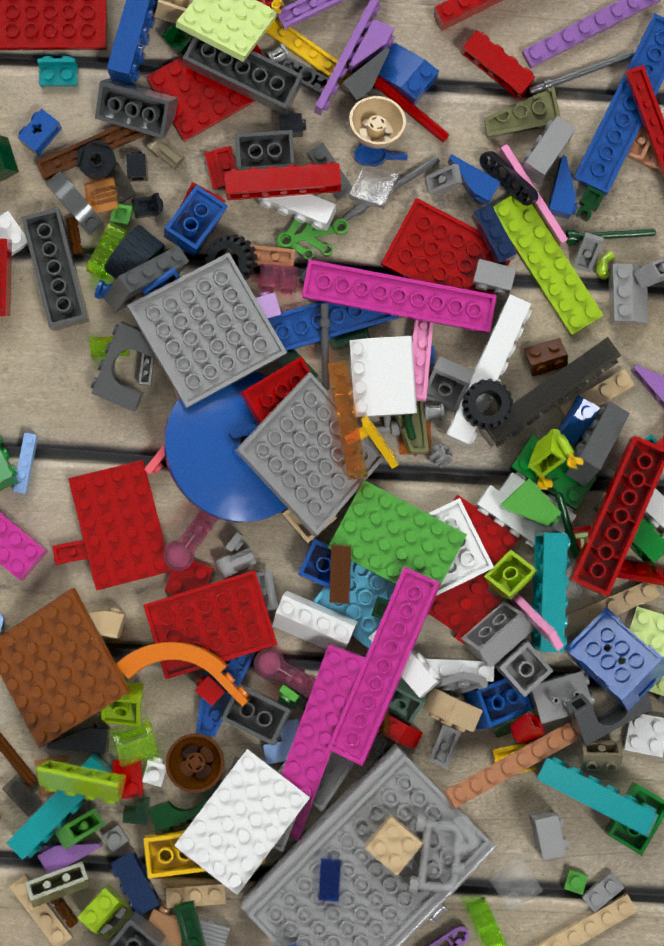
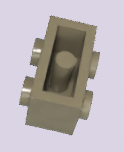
(600, 756)

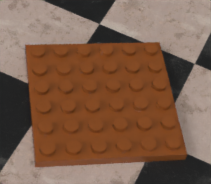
(59, 668)

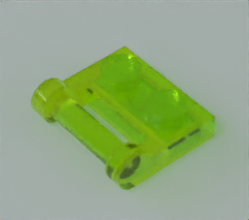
(138, 749)

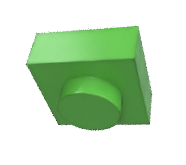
(121, 215)
(288, 694)
(575, 881)

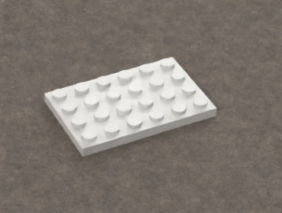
(242, 821)

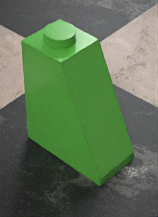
(531, 504)

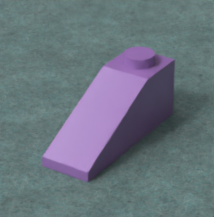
(374, 42)
(652, 382)
(56, 857)

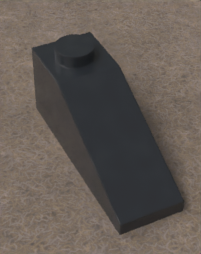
(88, 740)

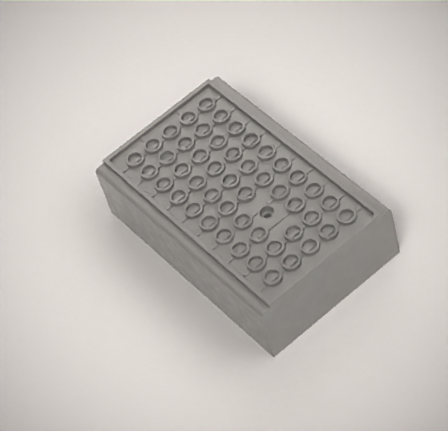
(372, 899)

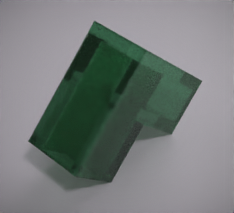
(137, 814)

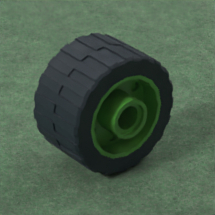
(133, 251)

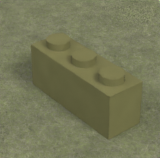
(57, 884)

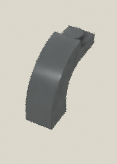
(74, 202)

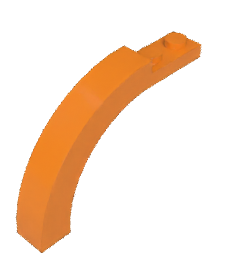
(147, 655)

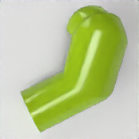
(602, 265)

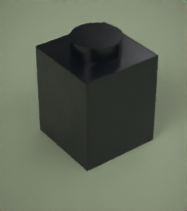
(293, 122)
(137, 166)

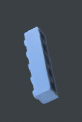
(25, 463)

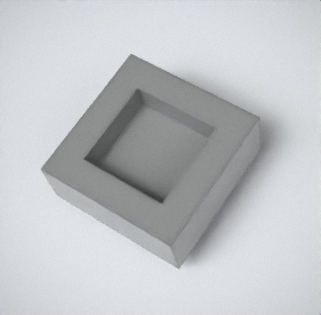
(235, 543)
(115, 838)

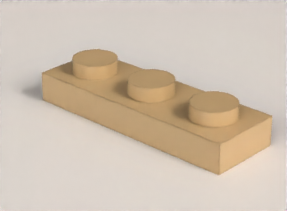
(202, 894)

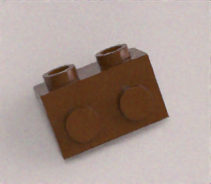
(546, 357)

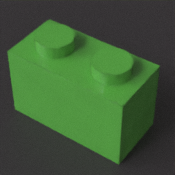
(80, 828)

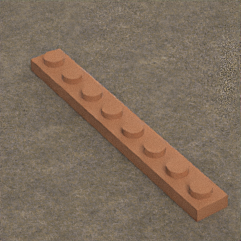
(510, 765)

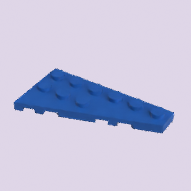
(210, 716)

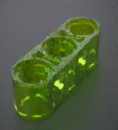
(110, 239)
(486, 923)

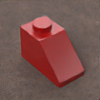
(403, 733)

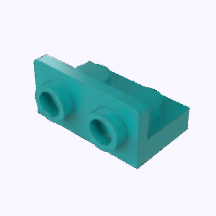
(58, 72)

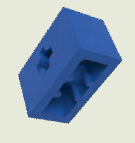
(38, 141)

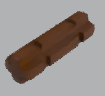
(74, 235)
(65, 912)

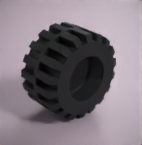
(242, 249)
(496, 390)

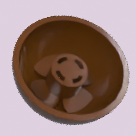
(184, 767)

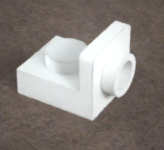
(155, 771)

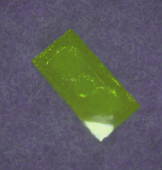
(99, 344)

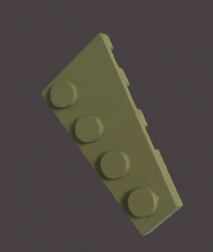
(524, 115)
(420, 444)

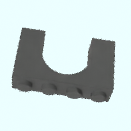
(132, 282)
(108, 384)
(593, 726)

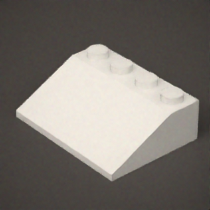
(383, 376)

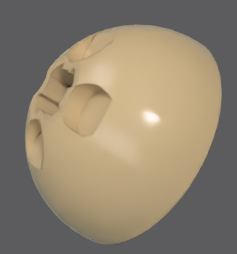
(377, 122)

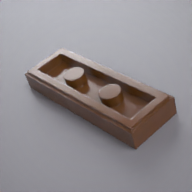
(340, 573)

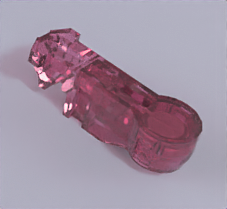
(180, 553)
(272, 665)

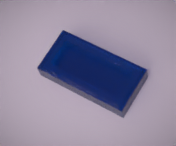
(329, 879)

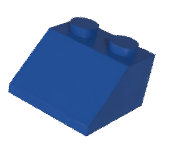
(317, 564)

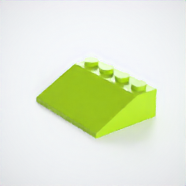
(81, 780)

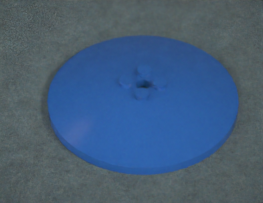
(204, 461)

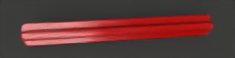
(411, 109)

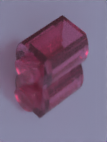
(278, 278)

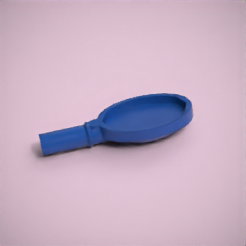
(376, 157)

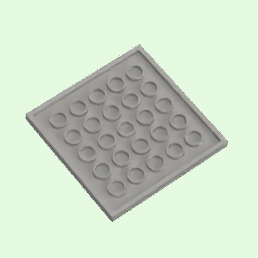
(206, 330)
(302, 455)

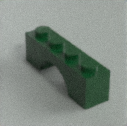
(167, 815)

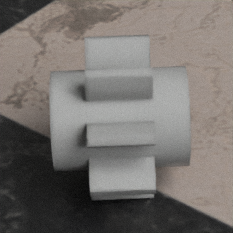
(440, 455)

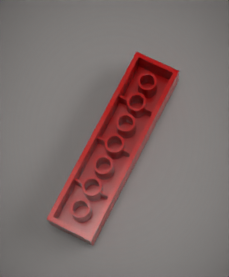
(619, 516)

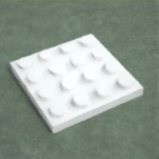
(472, 556)

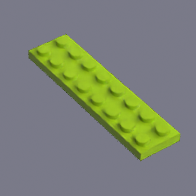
(548, 265)

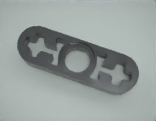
(304, 69)

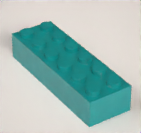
(550, 586)
(598, 797)
(51, 815)

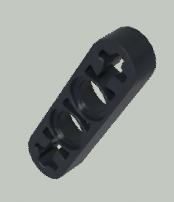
(510, 175)

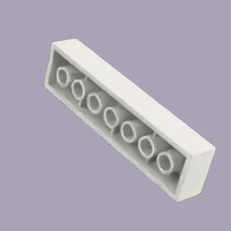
(491, 364)

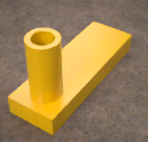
(370, 430)

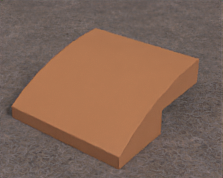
(642, 151)

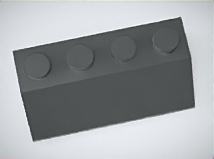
(135, 107)

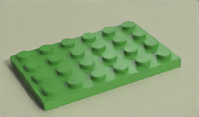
(396, 535)

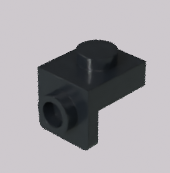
(147, 206)

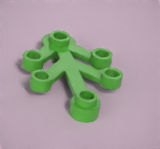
(309, 235)

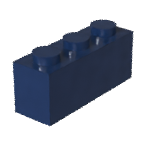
(494, 234)
(135, 882)

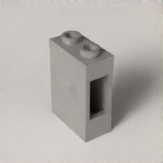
(553, 693)

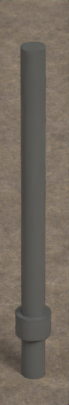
(547, 83)
(360, 208)
(325, 323)

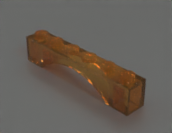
(347, 420)

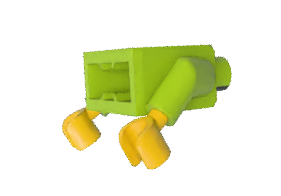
(549, 454)

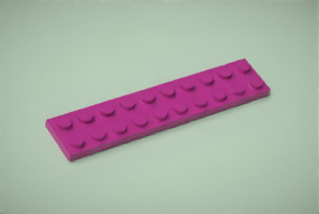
(399, 296)
(384, 665)
(322, 713)

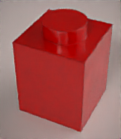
(209, 689)
(527, 728)

